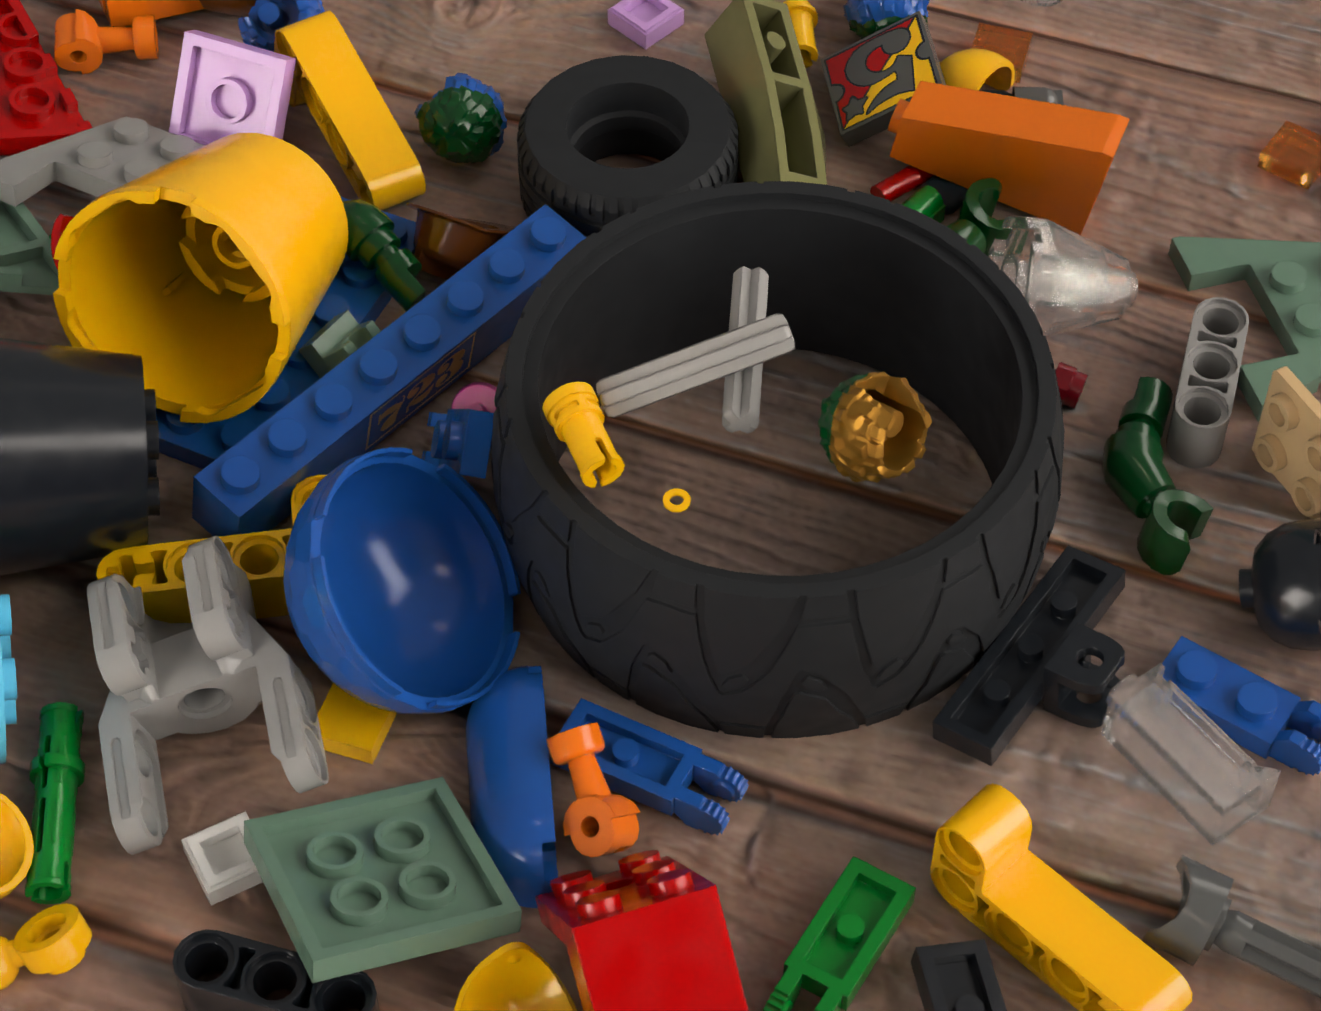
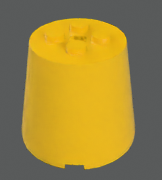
(205, 271)

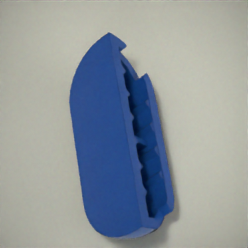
(513, 782)

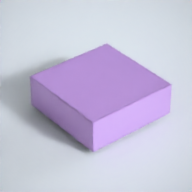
(645, 20)

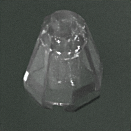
(1064, 275)

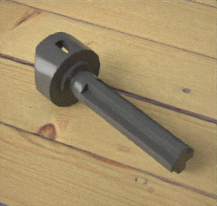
(1206, 920)

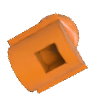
(82, 42)
(597, 819)

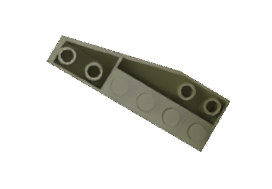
(769, 93)

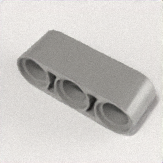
(1207, 382)

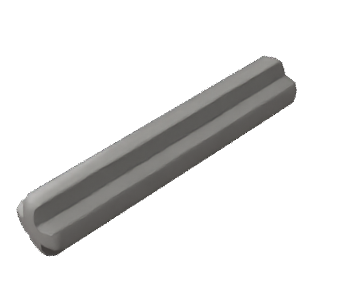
(695, 365)
(743, 388)

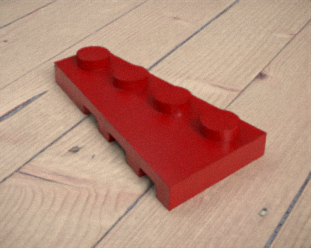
(32, 96)

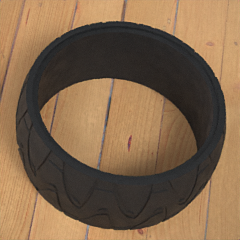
(853, 285)

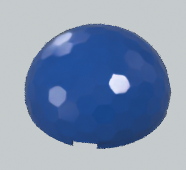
(402, 584)

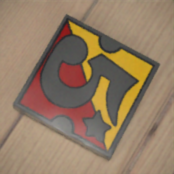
(877, 72)

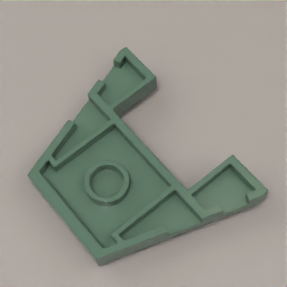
(1285, 284)

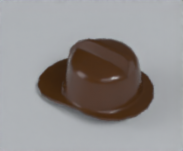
(450, 243)

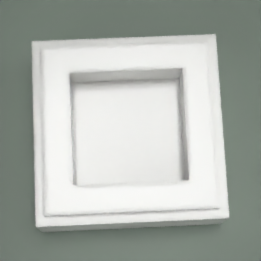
(222, 859)

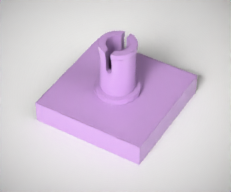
(229, 89)

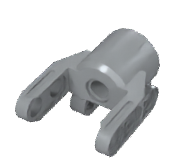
(192, 682)

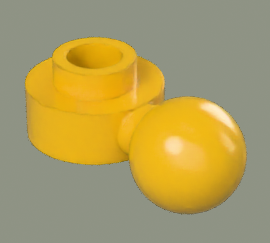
(45, 944)

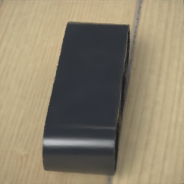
(256, 970)

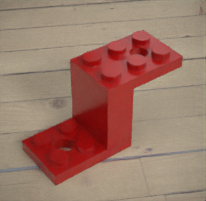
(645, 937)

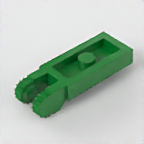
(844, 938)

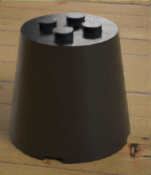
(73, 454)

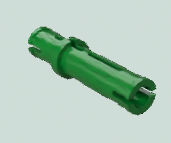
(56, 778)

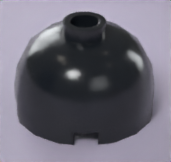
(1287, 584)

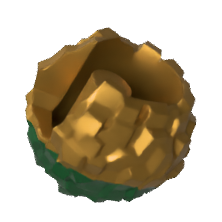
(873, 427)

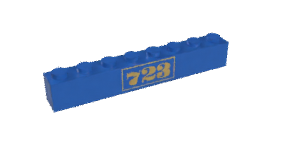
(381, 381)

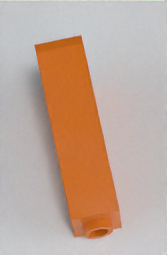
(1039, 151)

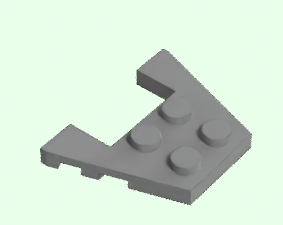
(92, 159)

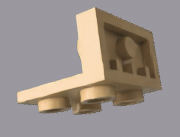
(1290, 440)

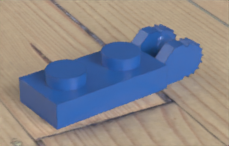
(461, 441)
(1248, 706)
(660, 769)

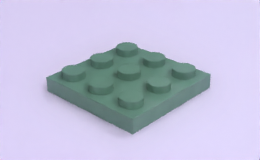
(380, 878)

